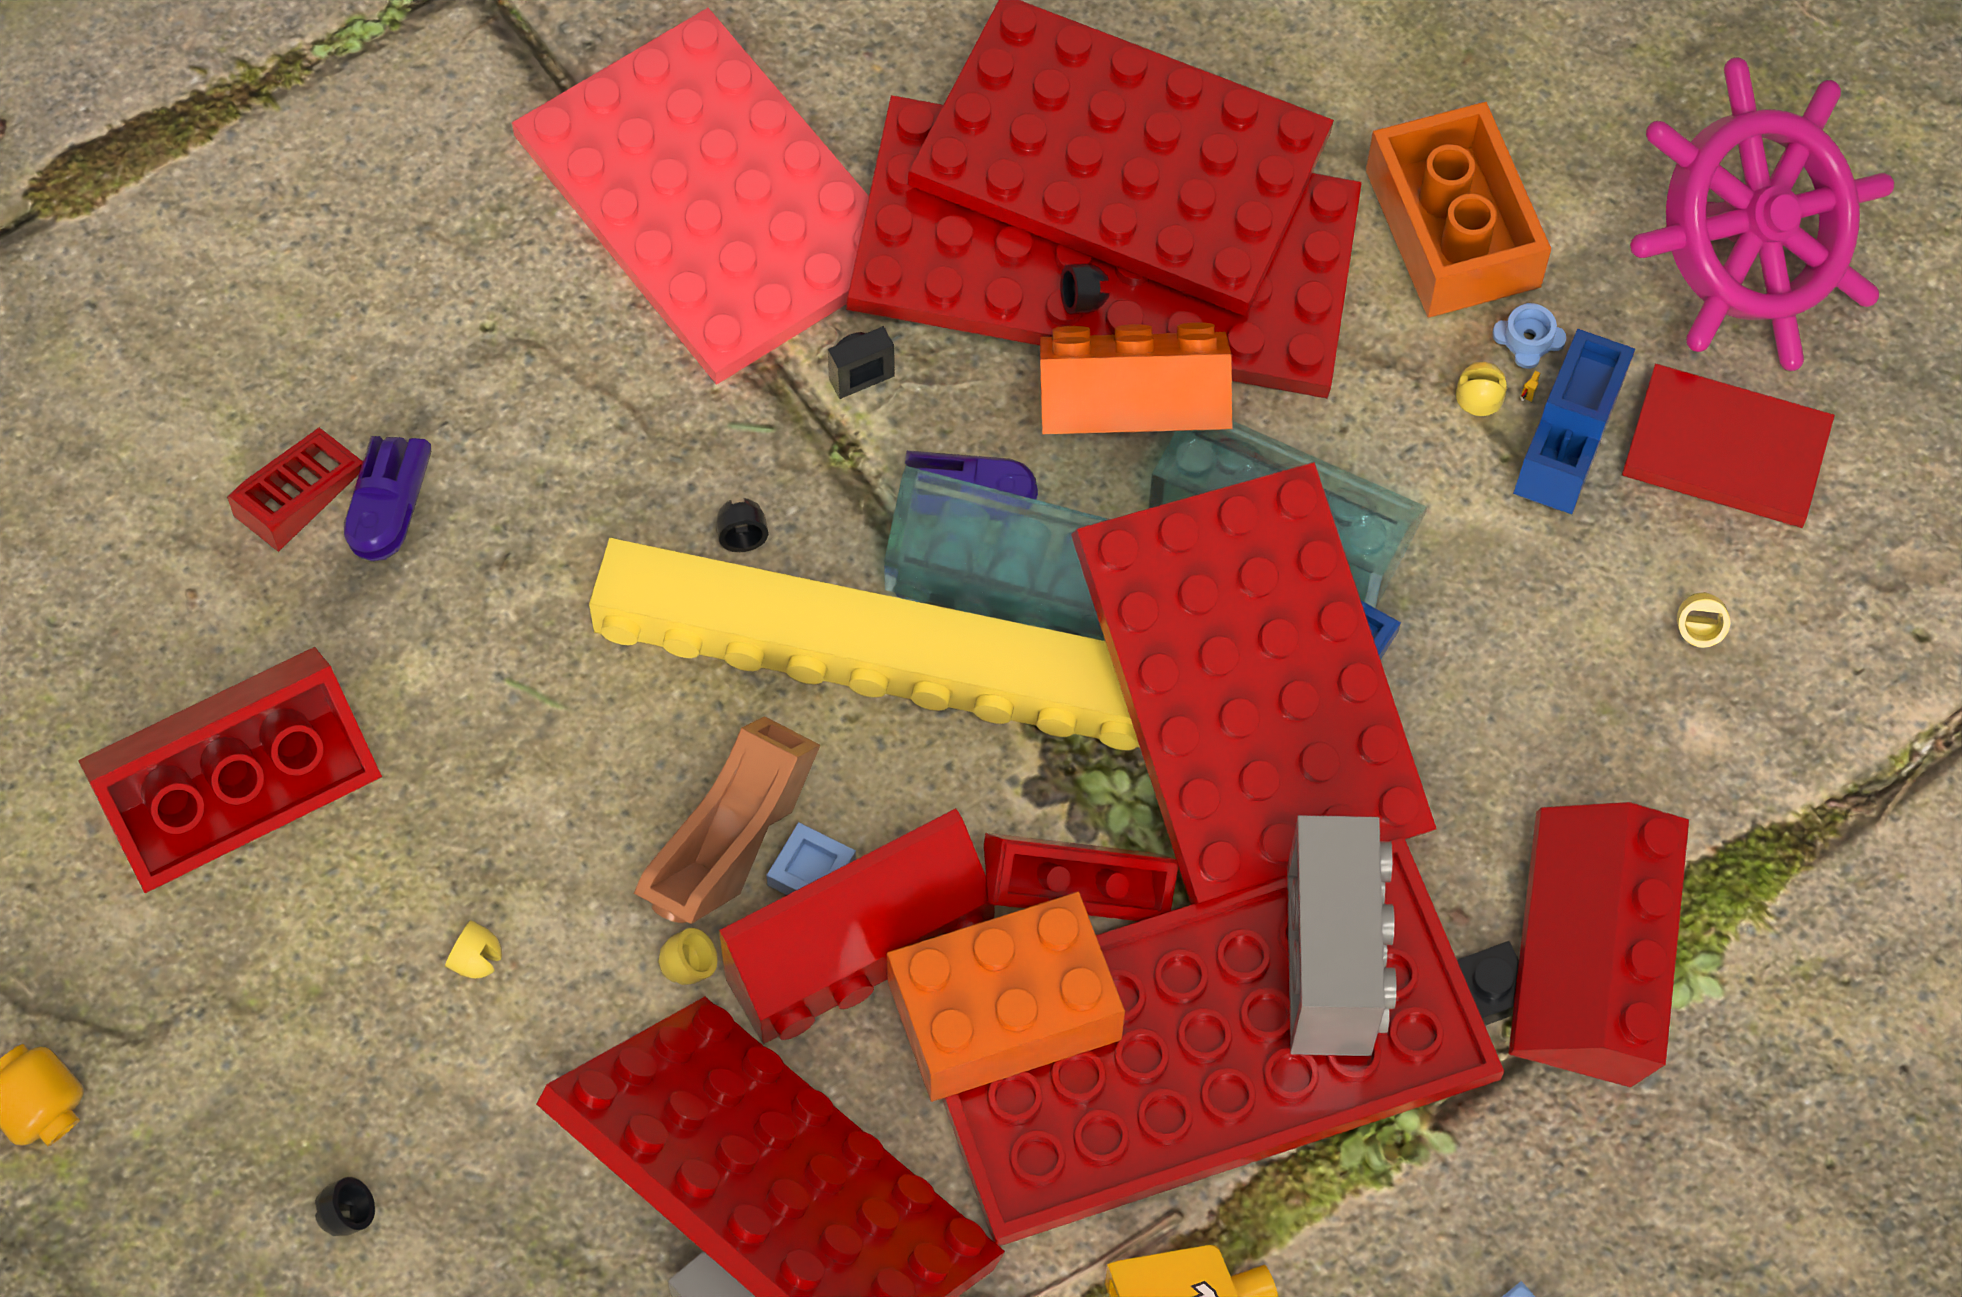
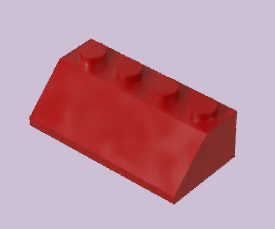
(230, 768)
(834, 935)
(1600, 940)

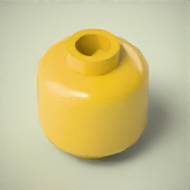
(37, 1096)

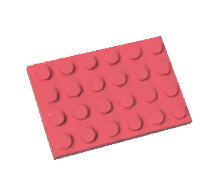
(705, 192)

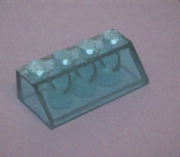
(1370, 519)
(989, 554)

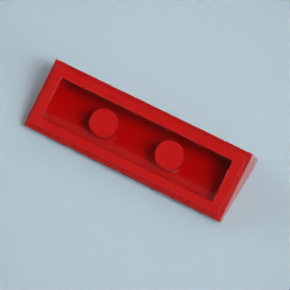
(1109, 879)

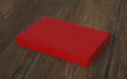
(1728, 445)

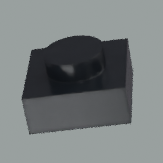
(861, 361)
(1492, 980)

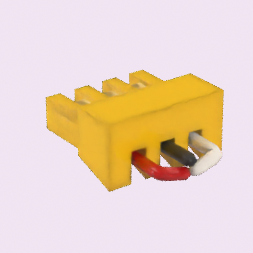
(1530, 387)

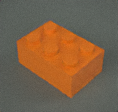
(1457, 209)
(1135, 380)
(1005, 996)

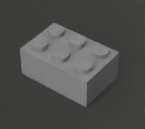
(1339, 936)

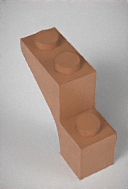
(719, 841)

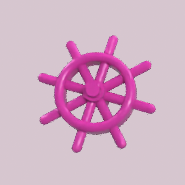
(1762, 214)

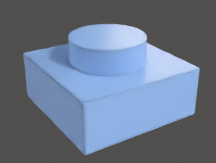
(807, 858)

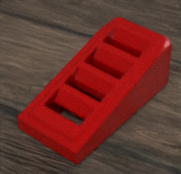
(284, 524)

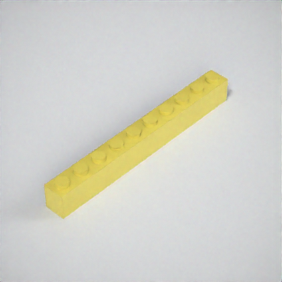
(860, 641)

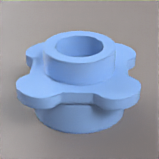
(1534, 320)

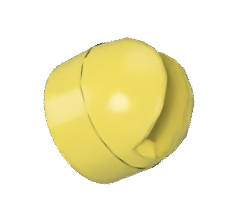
(1481, 389)
(1703, 630)
(471, 948)
(688, 957)

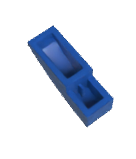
(1574, 421)

